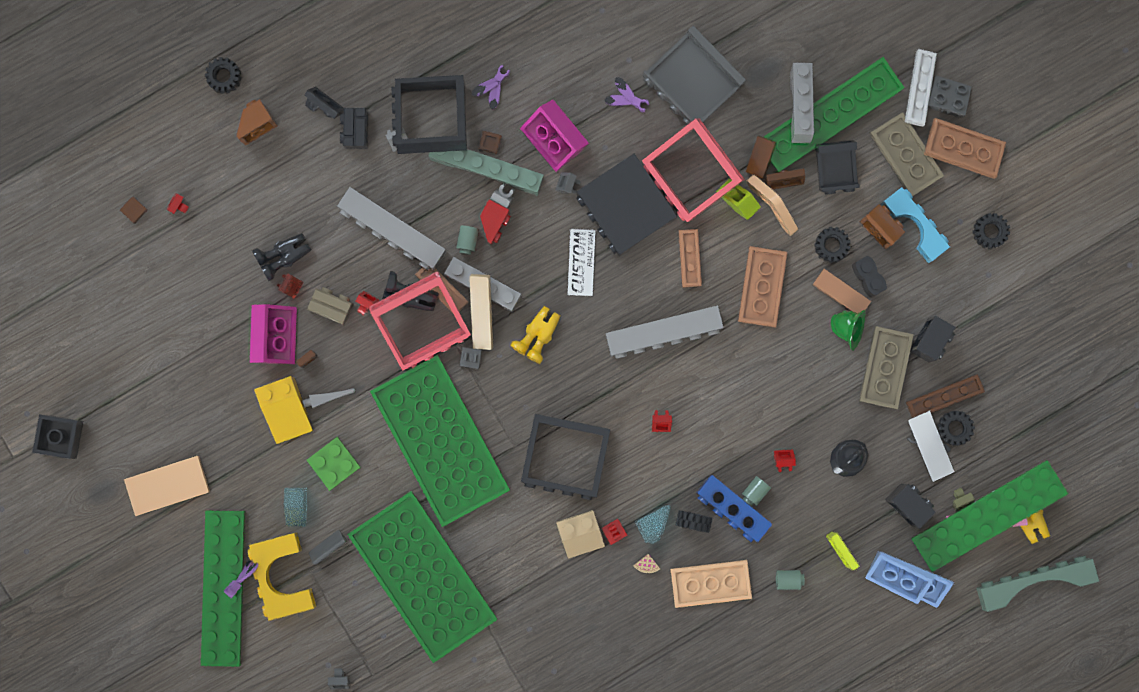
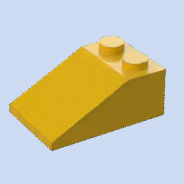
(283, 409)

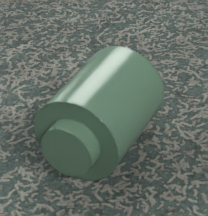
(467, 239)
(755, 491)
(789, 580)

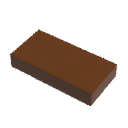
(761, 157)

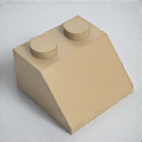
(580, 534)

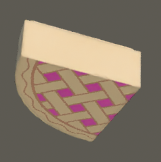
(646, 565)

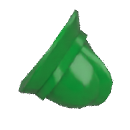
(849, 326)

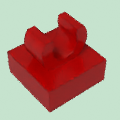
(175, 204)
(365, 300)
(661, 423)
(784, 458)
(614, 531)

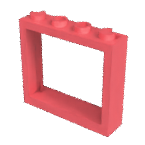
(716, 150)
(406, 294)

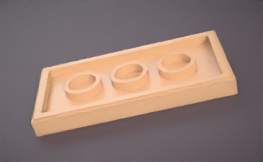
(167, 485)
(711, 583)

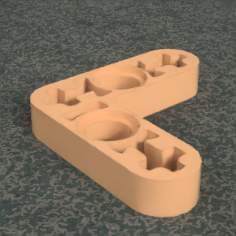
(774, 202)

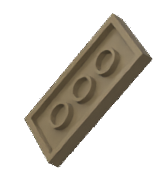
(906, 154)
(886, 367)

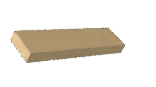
(481, 311)

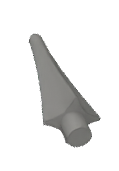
(319, 399)

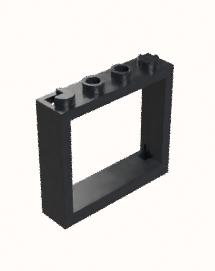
(429, 144)
(550, 486)

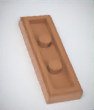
(690, 258)
(841, 292)
(458, 299)

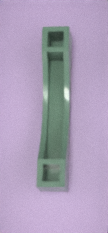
(493, 168)
(998, 594)

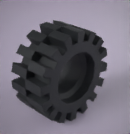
(212, 71)
(1002, 227)
(842, 239)
(964, 420)
(694, 521)

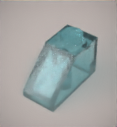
(295, 506)
(653, 524)

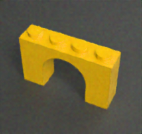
(277, 603)

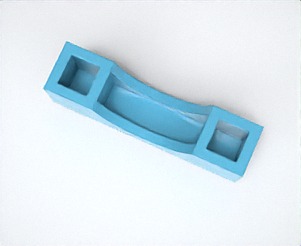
(931, 242)

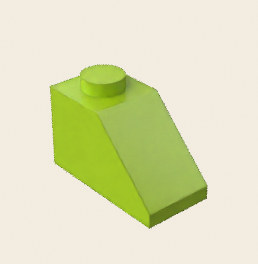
(741, 201)

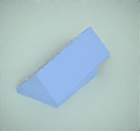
(908, 580)

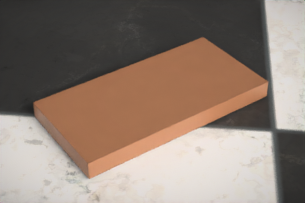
(964, 148)
(762, 286)

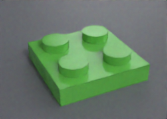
(333, 463)

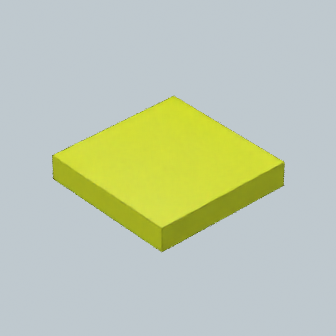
(842, 551)

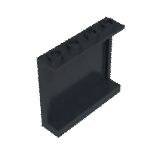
(625, 205)

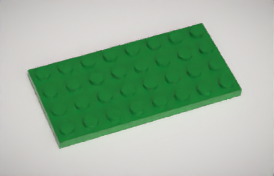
(440, 440)
(422, 576)

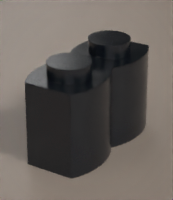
(872, 281)

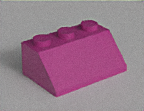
(554, 135)
(273, 334)

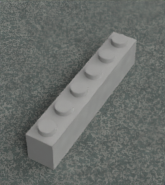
(391, 228)
(663, 331)

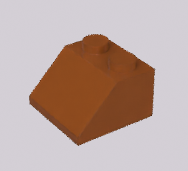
(255, 122)
(883, 226)

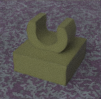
(961, 499)

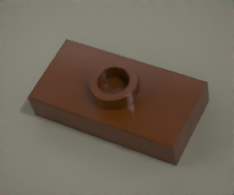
(785, 179)

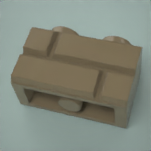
(330, 306)

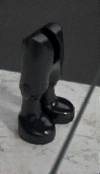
(286, 251)
(423, 302)

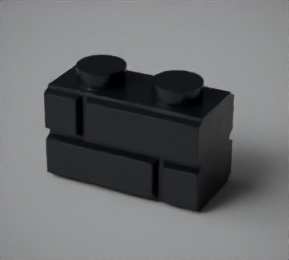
(354, 128)

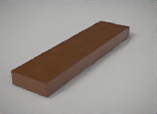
(946, 396)

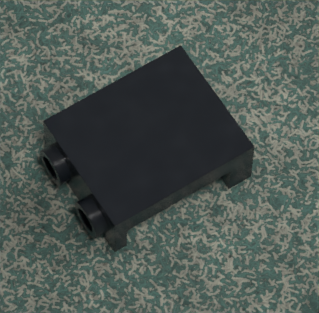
(837, 166)

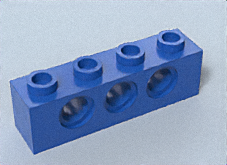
(760, 524)

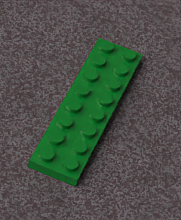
(837, 111)
(989, 515)
(222, 565)

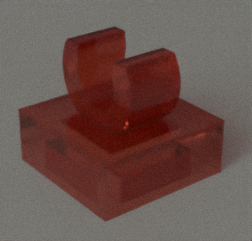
(290, 285)

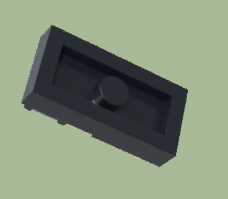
(318, 99)

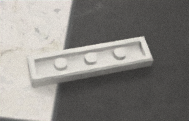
(920, 87)

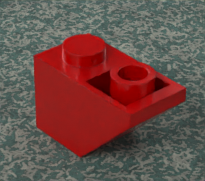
(493, 219)

